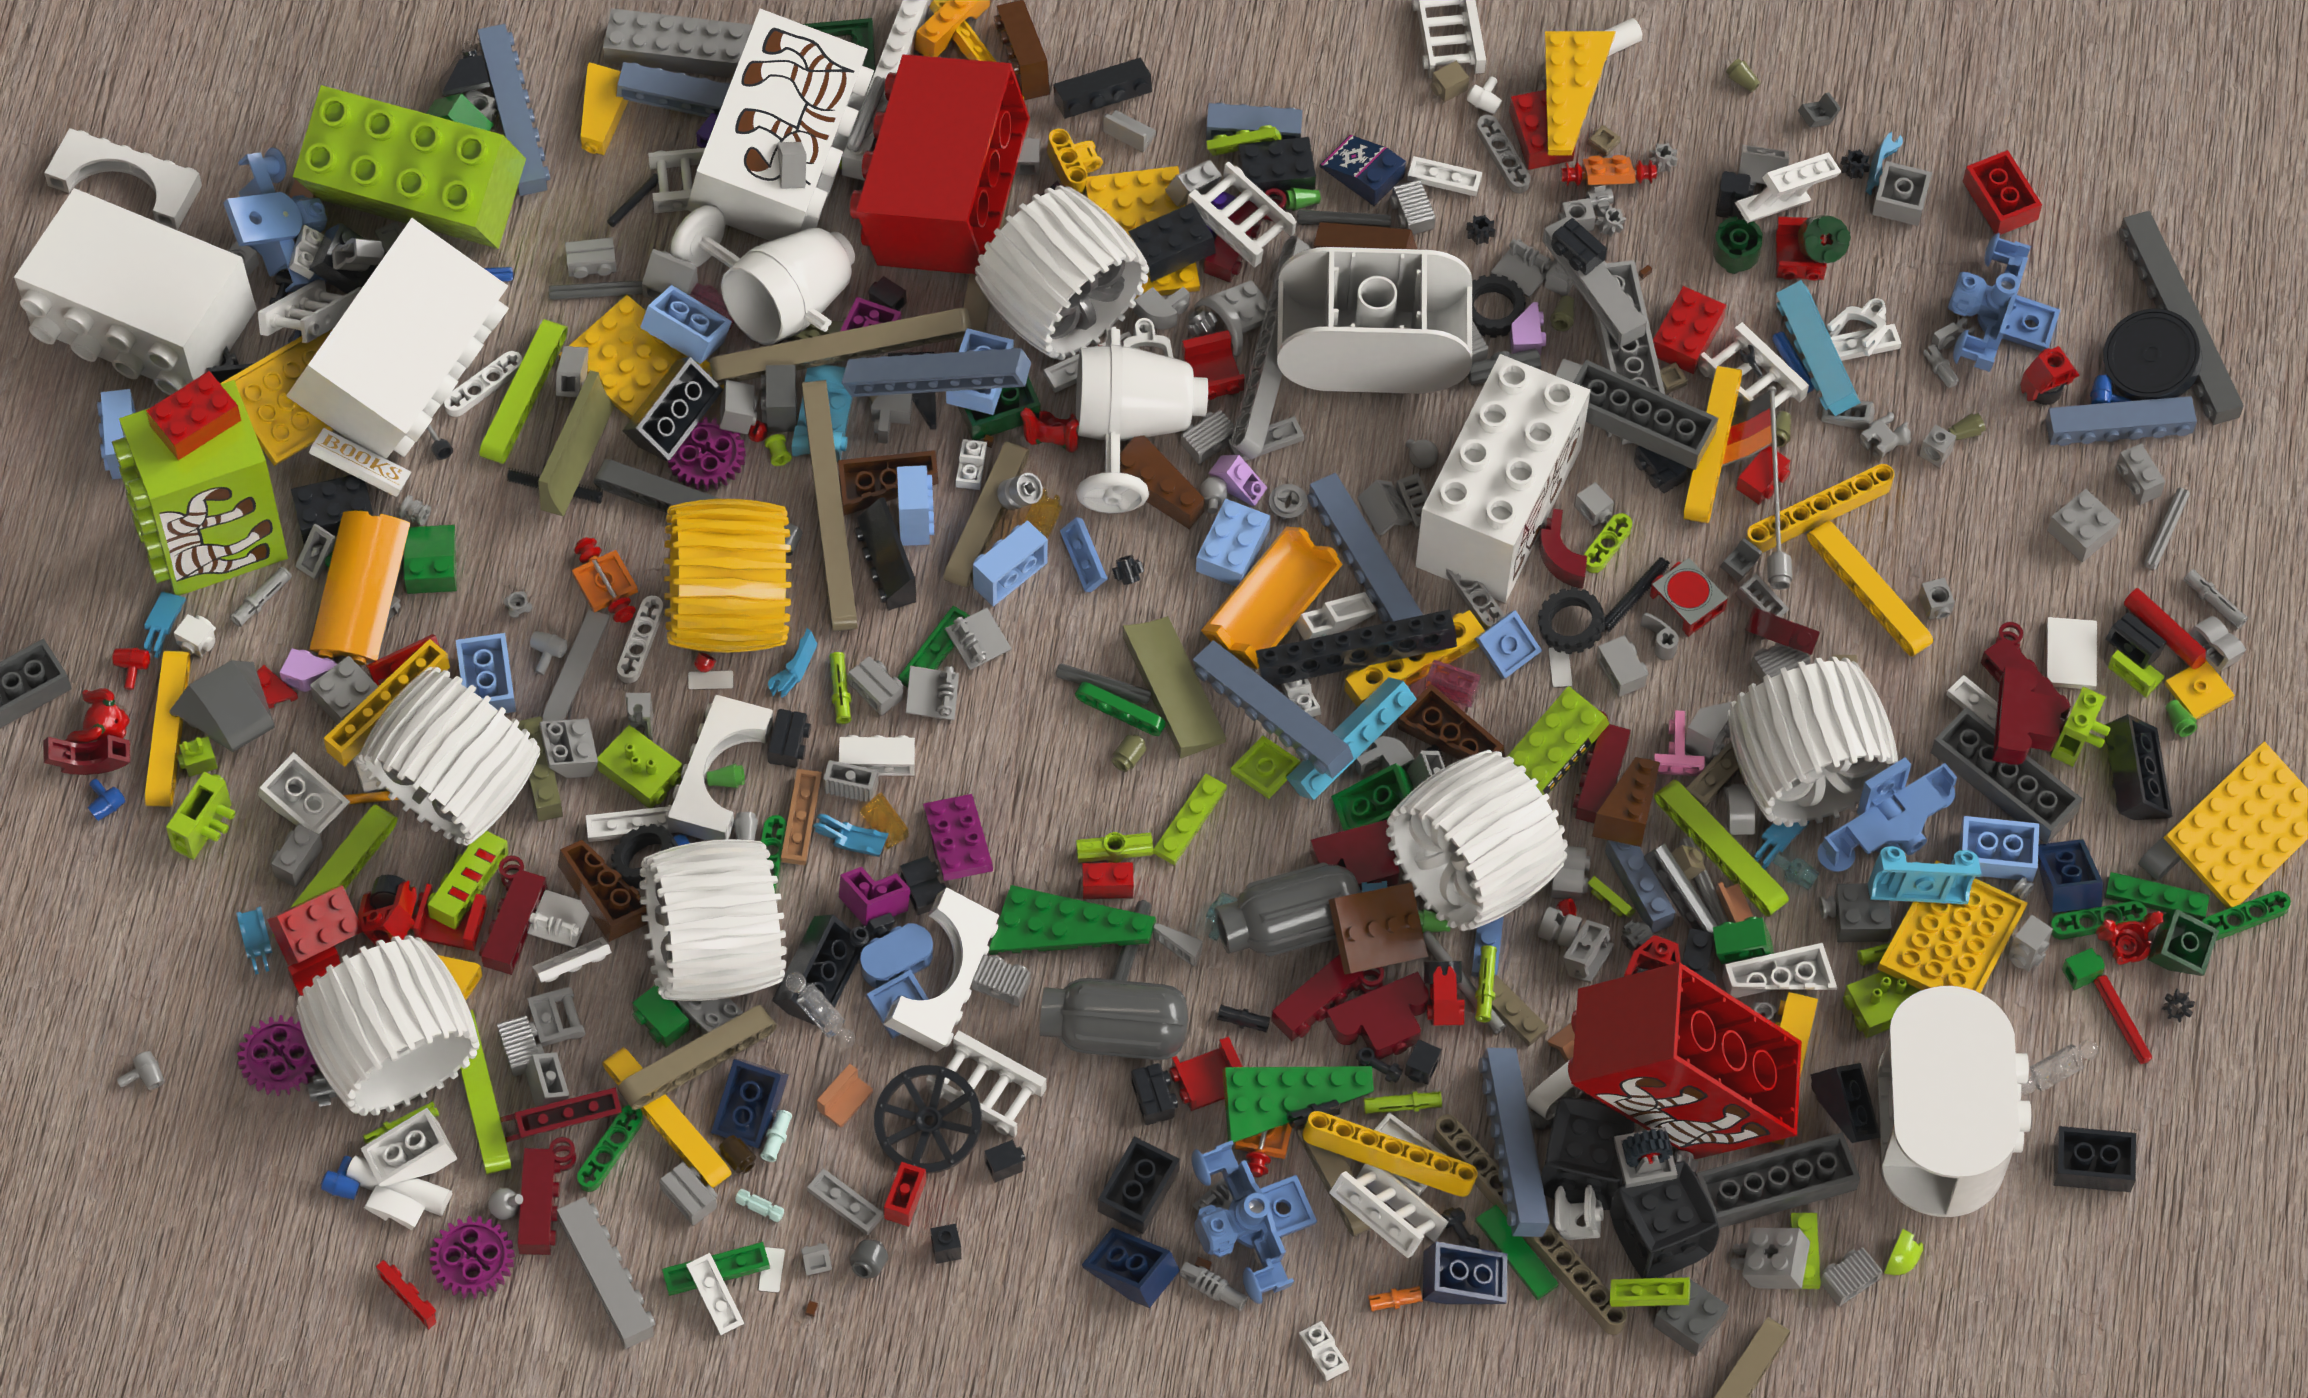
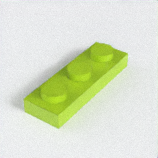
(1226, 144)
(1808, 1225)
(1649, 1292)

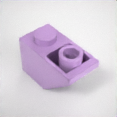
(1526, 330)
(1240, 478)
(303, 669)

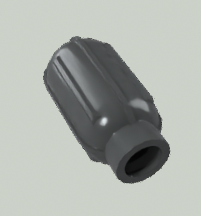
(1284, 910)
(1116, 1018)

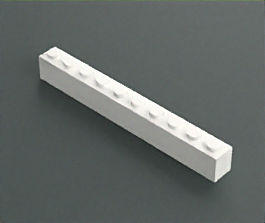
(900, 41)

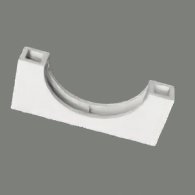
(87, 155)
(726, 725)
(969, 931)

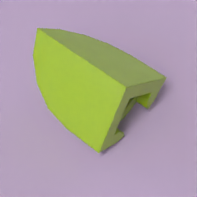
(1905, 1254)

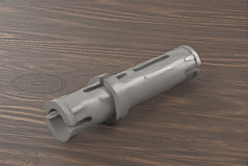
(2217, 600)
(253, 603)

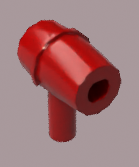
(133, 660)

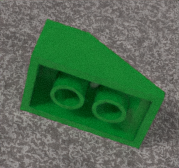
(430, 559)
(1372, 797)

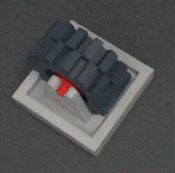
(1645, 1157)

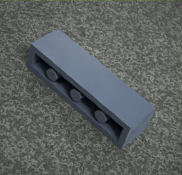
(1229, 119)
(1641, 885)

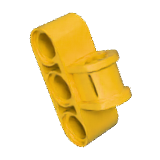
(1080, 158)

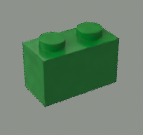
(660, 1016)

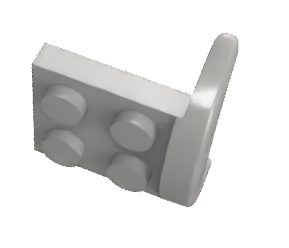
(1240, 309)

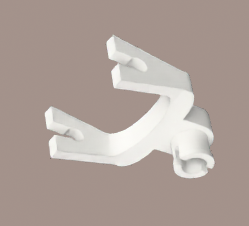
(1871, 313)
(1148, 338)

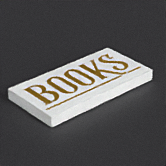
(360, 462)

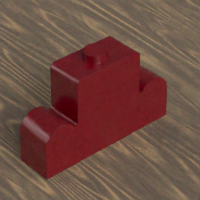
(2024, 718)
(1360, 851)
(1382, 1017)

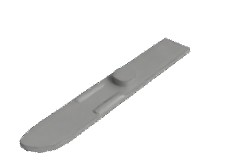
(575, 666)

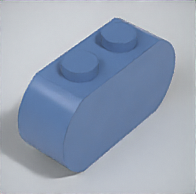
(896, 953)

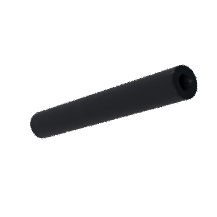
(633, 200)

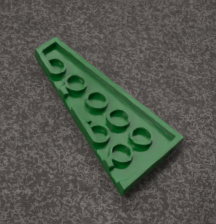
(1061, 923)
(1262, 1096)

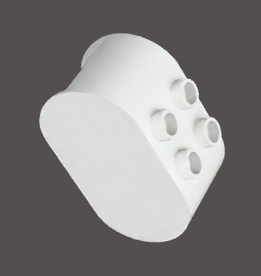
(1374, 320)
(1950, 1101)

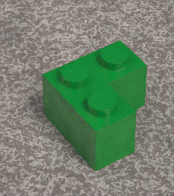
(460, 110)
(1742, 940)

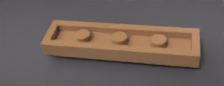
(801, 817)

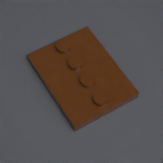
(1378, 928)

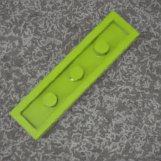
(1190, 819)

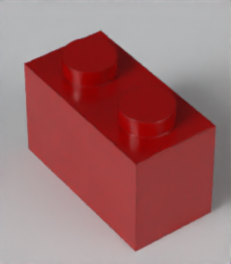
(1757, 478)
(1107, 880)
(905, 1194)

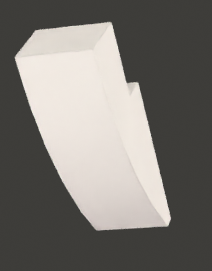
(1335, 616)

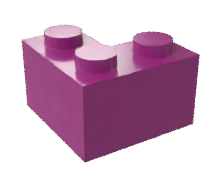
(867, 313)
(872, 898)

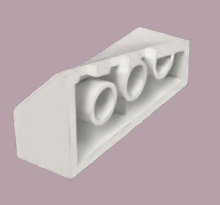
(1791, 969)

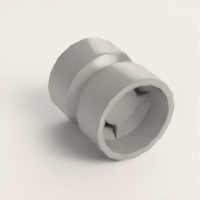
(1020, 491)
(1559, 927)

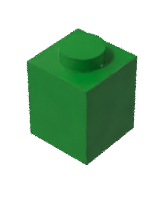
(2083, 968)

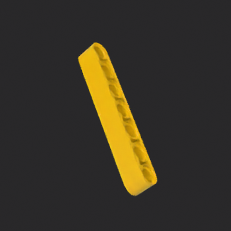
(1707, 474)
(1828, 502)
(1870, 588)
(167, 730)
(672, 1125)
(1389, 1153)

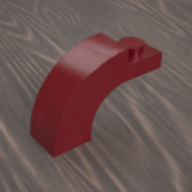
(1558, 559)
(1782, 630)
(87, 758)

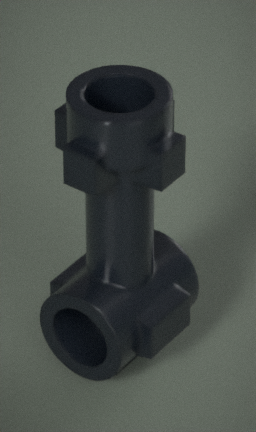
(284, 280)
(1366, 1058)
(1455, 1218)

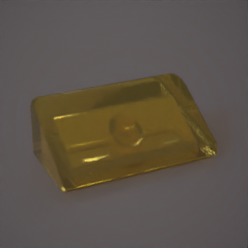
(885, 819)

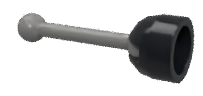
(441, 447)

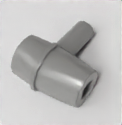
(550, 646)
(145, 1068)

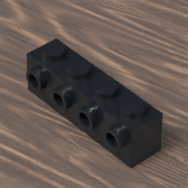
(1102, 88)

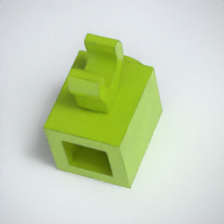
(197, 756)

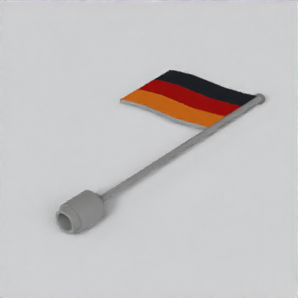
(1750, 432)

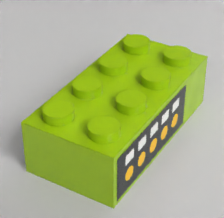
(1559, 739)

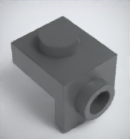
(1820, 112)
(1741, 559)

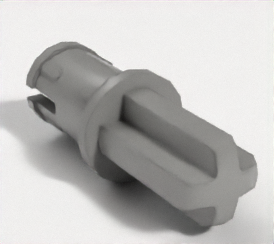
(1941, 366)

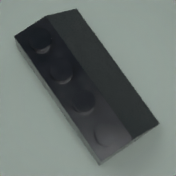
(673, 409)
(886, 556)
(2137, 769)
(823, 959)

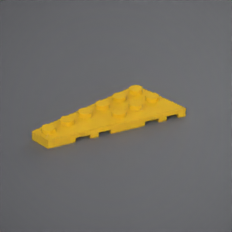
(1572, 74)

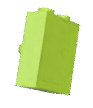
(2078, 727)
(640, 767)
(201, 816)
(1876, 1000)

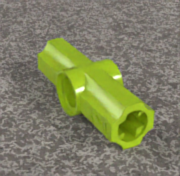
(1130, 846)

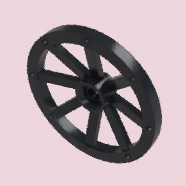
(924, 1113)

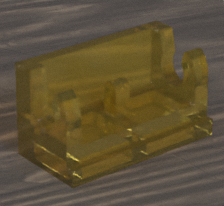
(1044, 513)

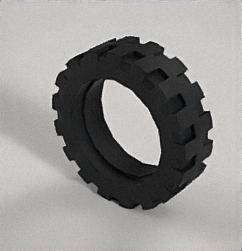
(1502, 286)
(1565, 599)
(632, 844)

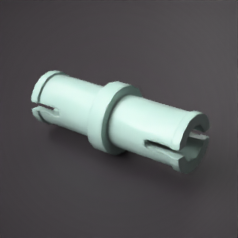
(776, 1136)

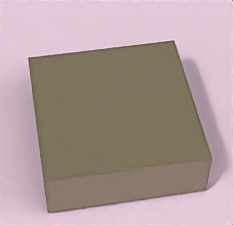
(1604, 140)
(1672, 378)

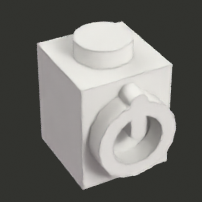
(195, 635)

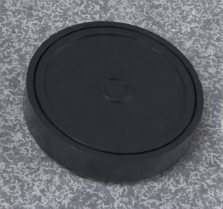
(2152, 355)

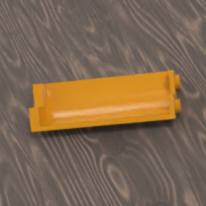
(359, 586)
(1272, 595)

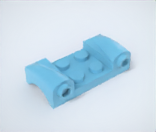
(840, 407)
(1923, 882)

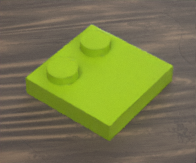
(1265, 767)

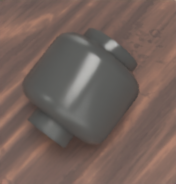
(868, 1258)

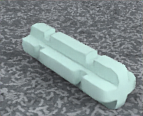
(759, 1205)

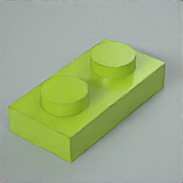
(1618, 905)

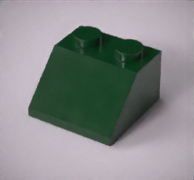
(2183, 944)

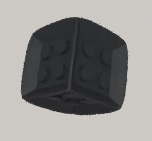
(1584, 1151)
(1665, 1223)

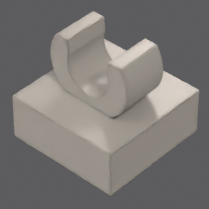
(816, 1259)

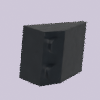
(1847, 1101)

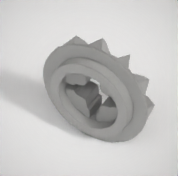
(1281, 494)

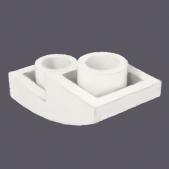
(305, 251)
(971, 464)
(1301, 695)
(394, 1205)
(1323, 1351)

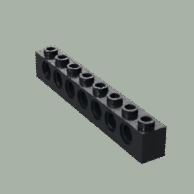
(1357, 648)

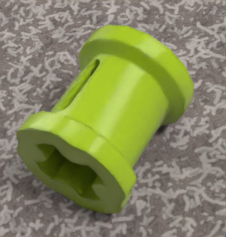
(778, 450)

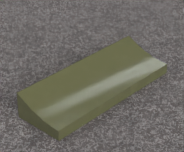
(574, 446)
(1173, 686)

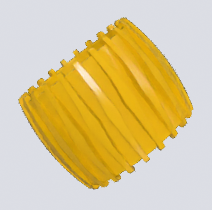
(727, 575)

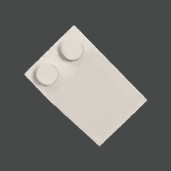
(302, 795)
(409, 1150)

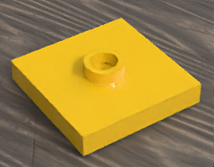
(2199, 690)

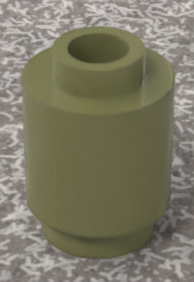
(1128, 752)

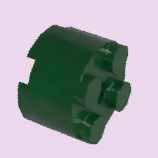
(1837, 238)
(1737, 244)

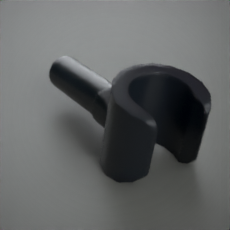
(1750, 358)

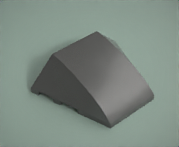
(227, 705)

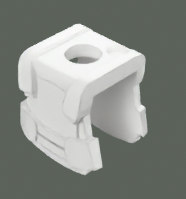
(1567, 1215)

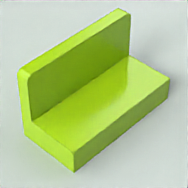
(2140, 679)

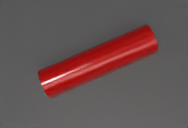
(2162, 624)

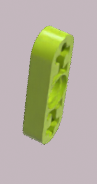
(1608, 533)

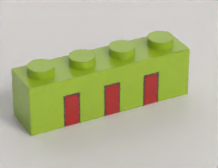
(467, 878)

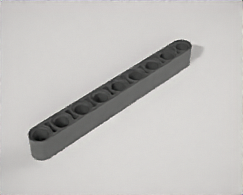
(659, 492)

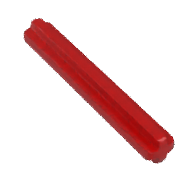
(2122, 1019)

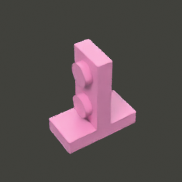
(1676, 761)

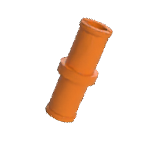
(1395, 1298)

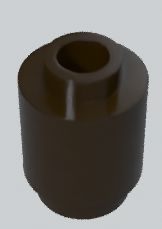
(737, 1154)

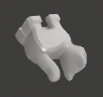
(1883, 437)

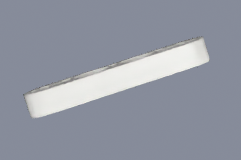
(480, 380)
(641, 639)

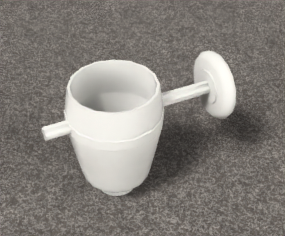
(775, 285)
(1129, 396)

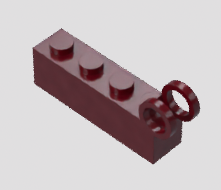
(1226, 260)
(2009, 654)
(1602, 772)
(510, 928)
(1319, 994)
(564, 1114)
(538, 1193)

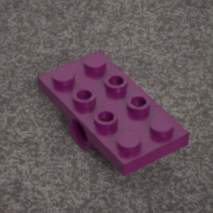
(957, 837)

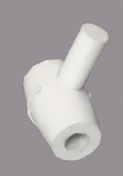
(1483, 98)

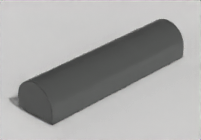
(1679, 889)

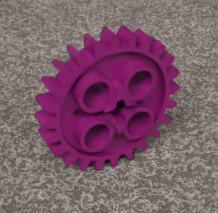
(707, 454)
(261, 1070)
(455, 1273)

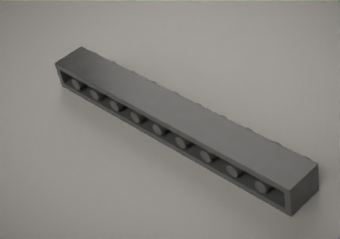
(2170, 293)

